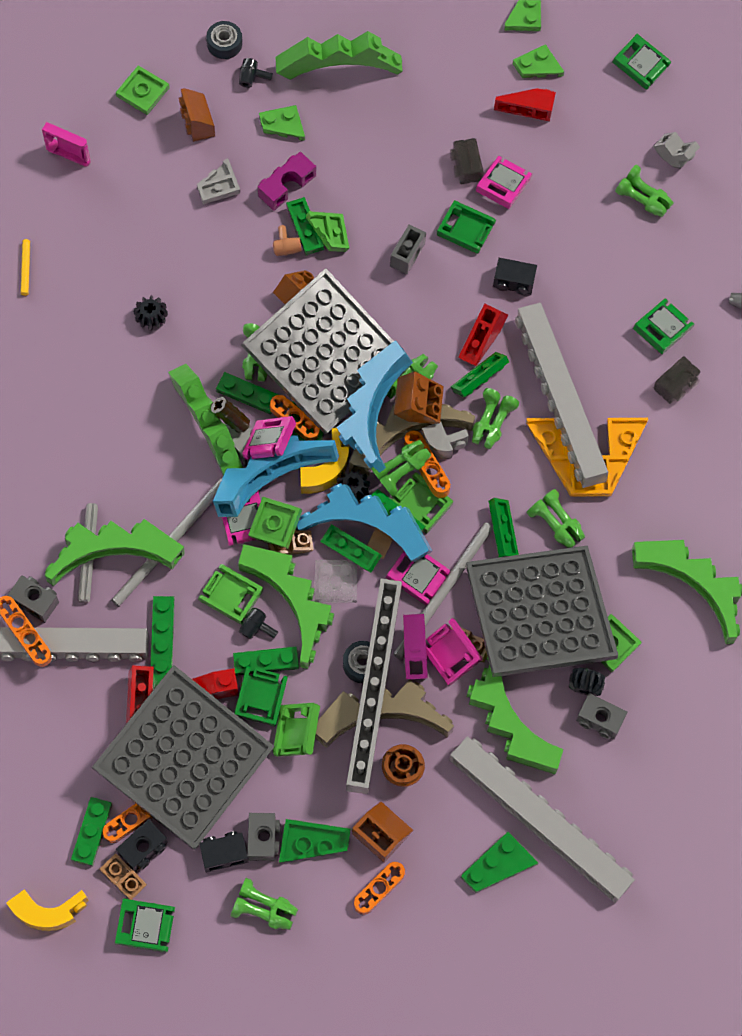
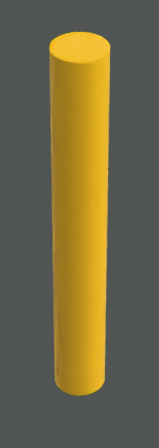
(25, 267)

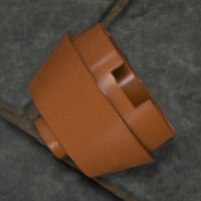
(403, 765)

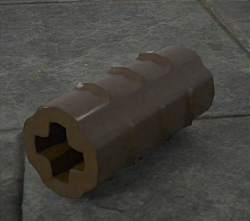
(230, 415)

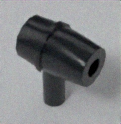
(249, 71)
(254, 622)

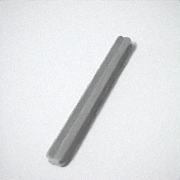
(87, 568)

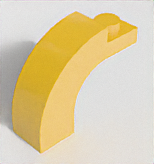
(324, 476)
(46, 918)

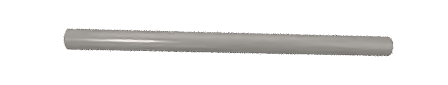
(178, 532)
(451, 579)

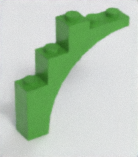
(336, 51)
(214, 430)
(113, 540)
(277, 571)
(700, 574)
(525, 746)

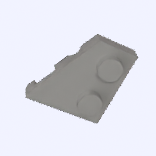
(218, 184)

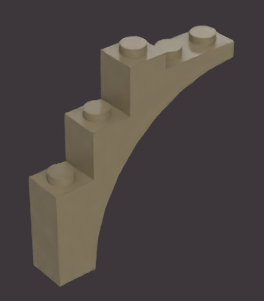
(397, 428)
(406, 705)

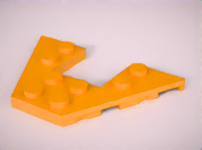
(622, 440)

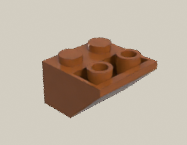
(196, 115)
(292, 284)
(418, 399)
(381, 831)

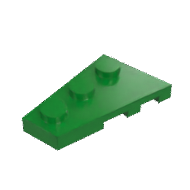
(311, 840)
(500, 862)

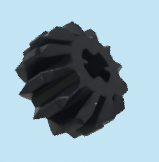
(143, 314)
(355, 479)
(586, 681)

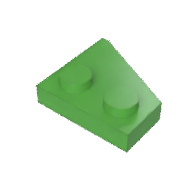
(525, 16)
(538, 63)
(282, 122)
(330, 229)

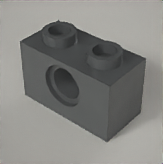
(408, 249)
(39, 608)
(614, 716)
(258, 849)

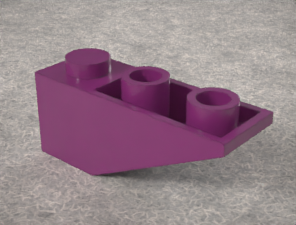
(415, 646)

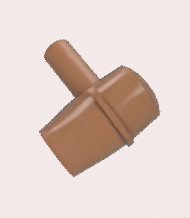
(285, 245)

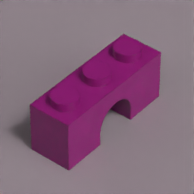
(296, 169)

